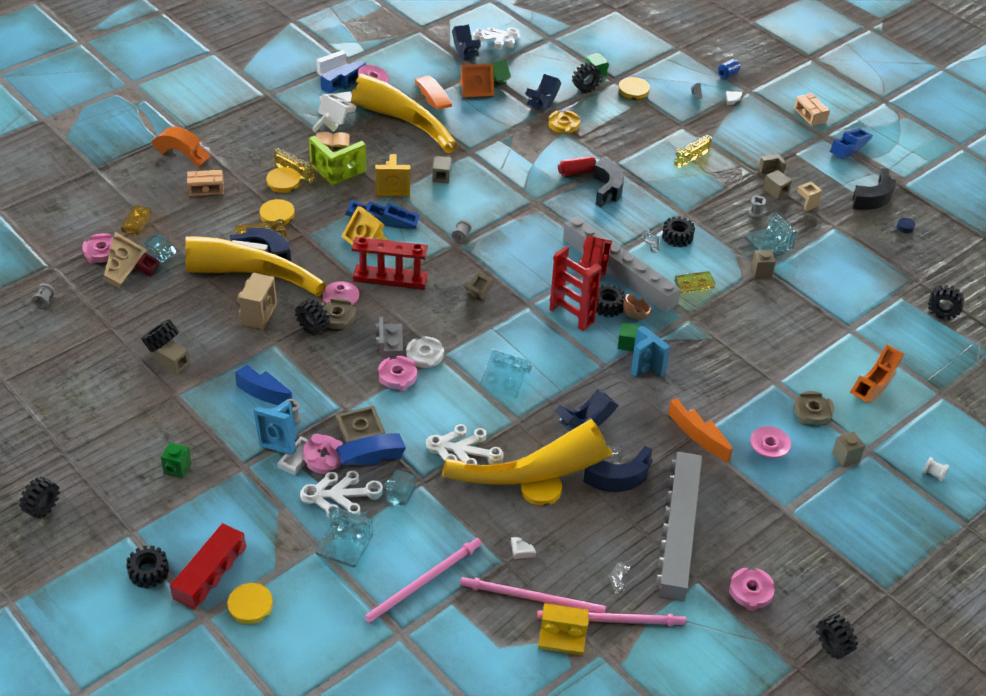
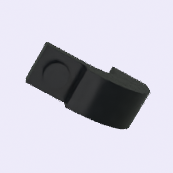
(613, 178)
(874, 196)

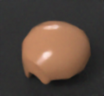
(636, 308)

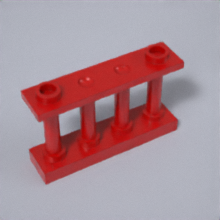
(390, 276)
(589, 288)

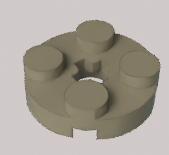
(345, 318)
(810, 416)

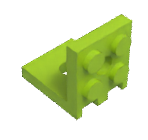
(336, 166)

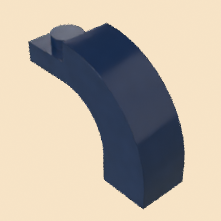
(463, 42)
(545, 94)
(276, 242)
(597, 408)
(619, 477)

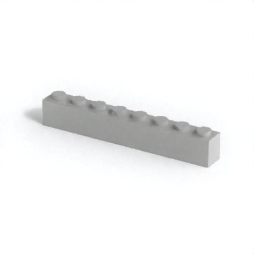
(627, 267)
(680, 527)

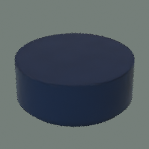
(905, 225)

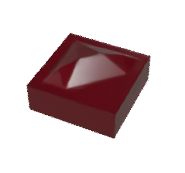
(147, 264)

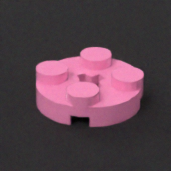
(92, 248)
(397, 381)
(312, 454)
(752, 599)

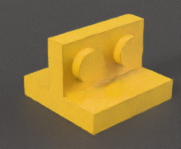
(392, 178)
(363, 225)
(563, 629)

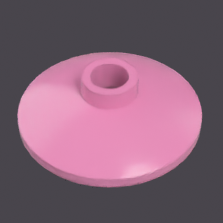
(374, 71)
(341, 290)
(770, 442)

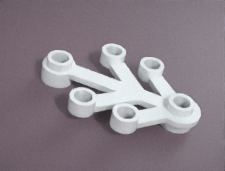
(491, 33)
(440, 444)
(315, 493)

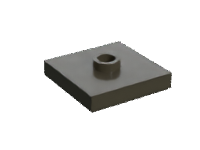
(359, 424)

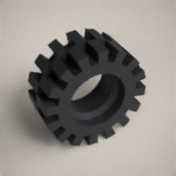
(582, 73)
(685, 234)
(946, 294)
(610, 307)
(312, 316)
(160, 335)
(39, 497)
(150, 576)
(836, 636)

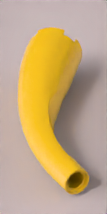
(388, 100)
(226, 256)
(563, 456)

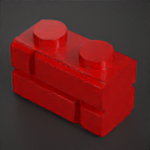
(596, 252)

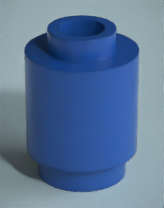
(728, 69)

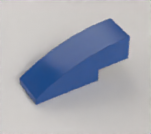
(340, 77)
(850, 143)
(262, 386)
(371, 449)

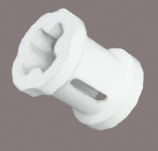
(935, 469)

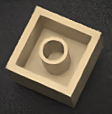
(257, 300)

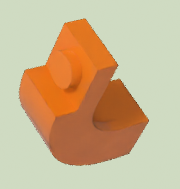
(183, 141)
(879, 377)

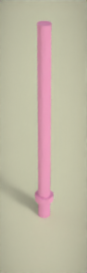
(467, 549)
(530, 595)
(668, 620)

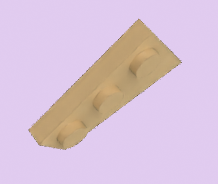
(121, 260)

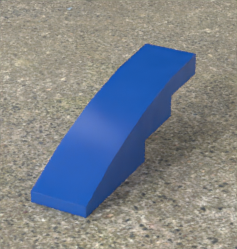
(390, 215)

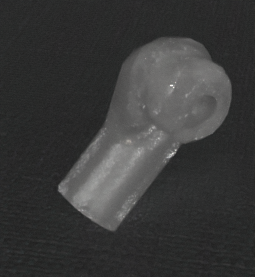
(652, 240)
(616, 575)

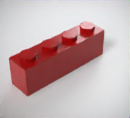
(208, 566)

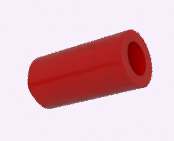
(576, 166)

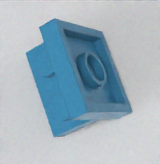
(649, 353)
(276, 428)

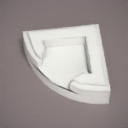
(732, 97)
(522, 549)

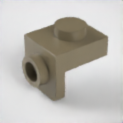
(772, 163)
(479, 286)

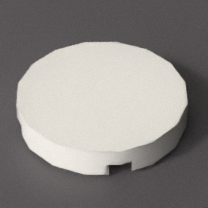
(425, 352)

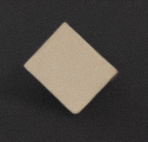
(811, 194)

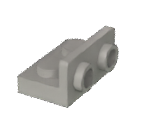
(390, 339)

